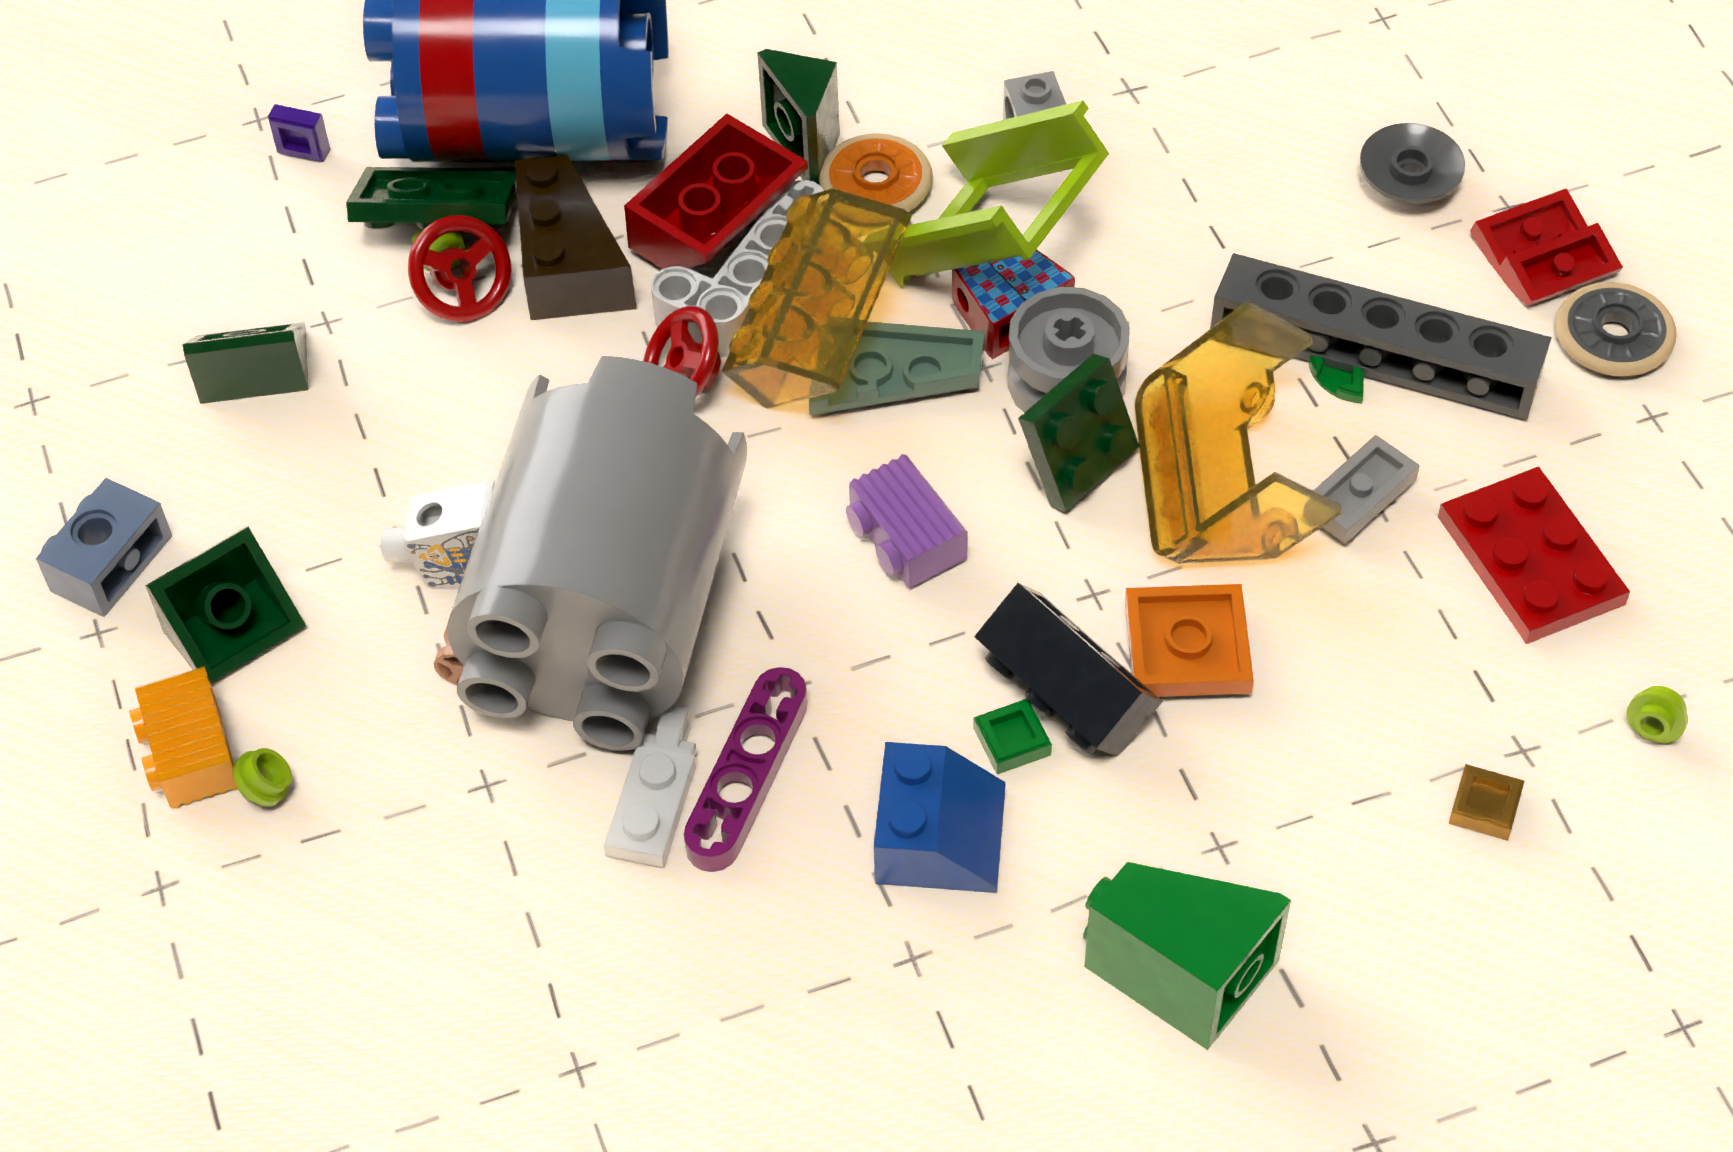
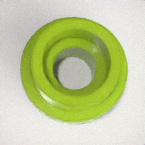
(1658, 714)
(262, 776)

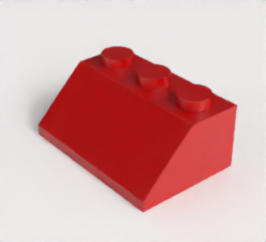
(709, 194)

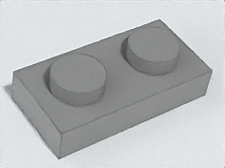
(1366, 485)

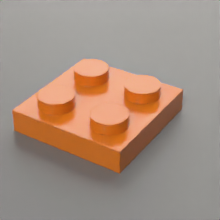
(1189, 639)

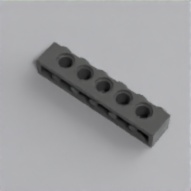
(1394, 336)

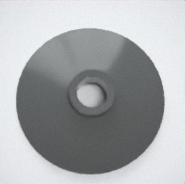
(1412, 163)

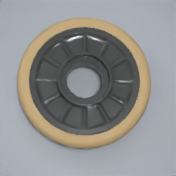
(1586, 341)

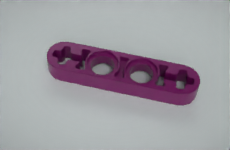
(741, 766)

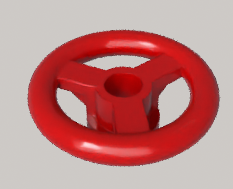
(441, 274)
(689, 358)

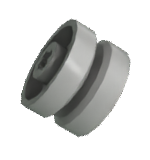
(1057, 334)

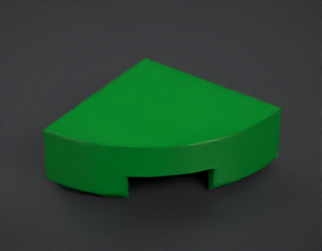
(1342, 383)

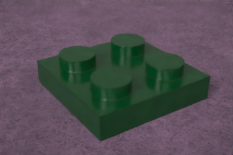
(1079, 432)

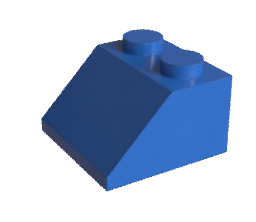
(937, 820)

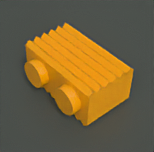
(185, 738)

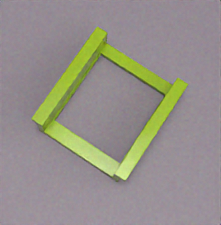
(996, 156)

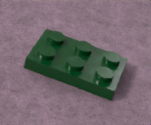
(430, 193)

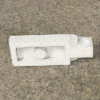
(654, 793)

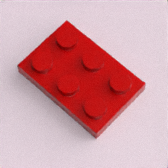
(1533, 555)

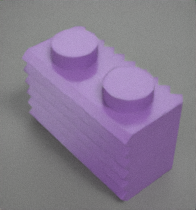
(906, 522)

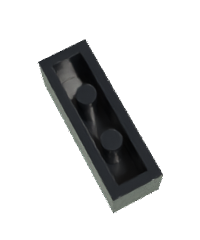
(1066, 671)

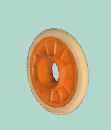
(903, 161)

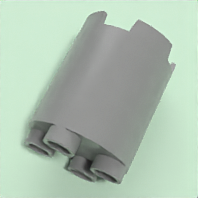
(596, 553)

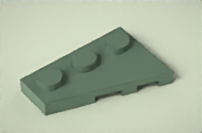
(905, 364)

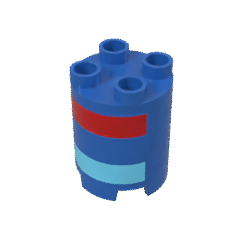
(518, 79)

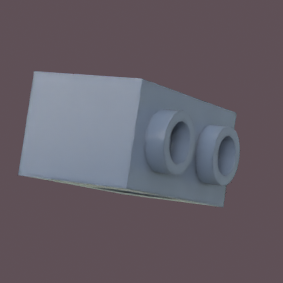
(104, 547)

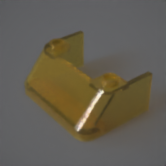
(1198, 447)

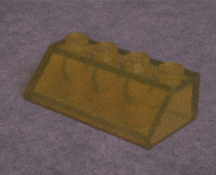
(815, 297)

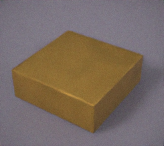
(1486, 802)

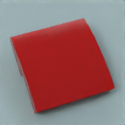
(1545, 247)

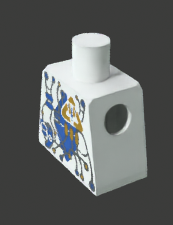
(439, 533)

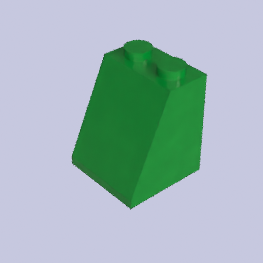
(1184, 944)

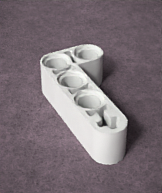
(729, 291)

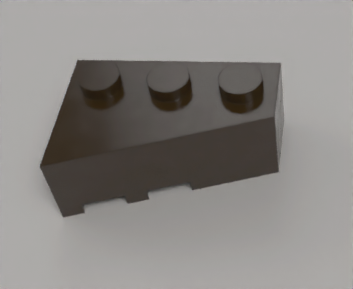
(566, 246)

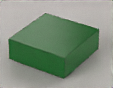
(1012, 736)

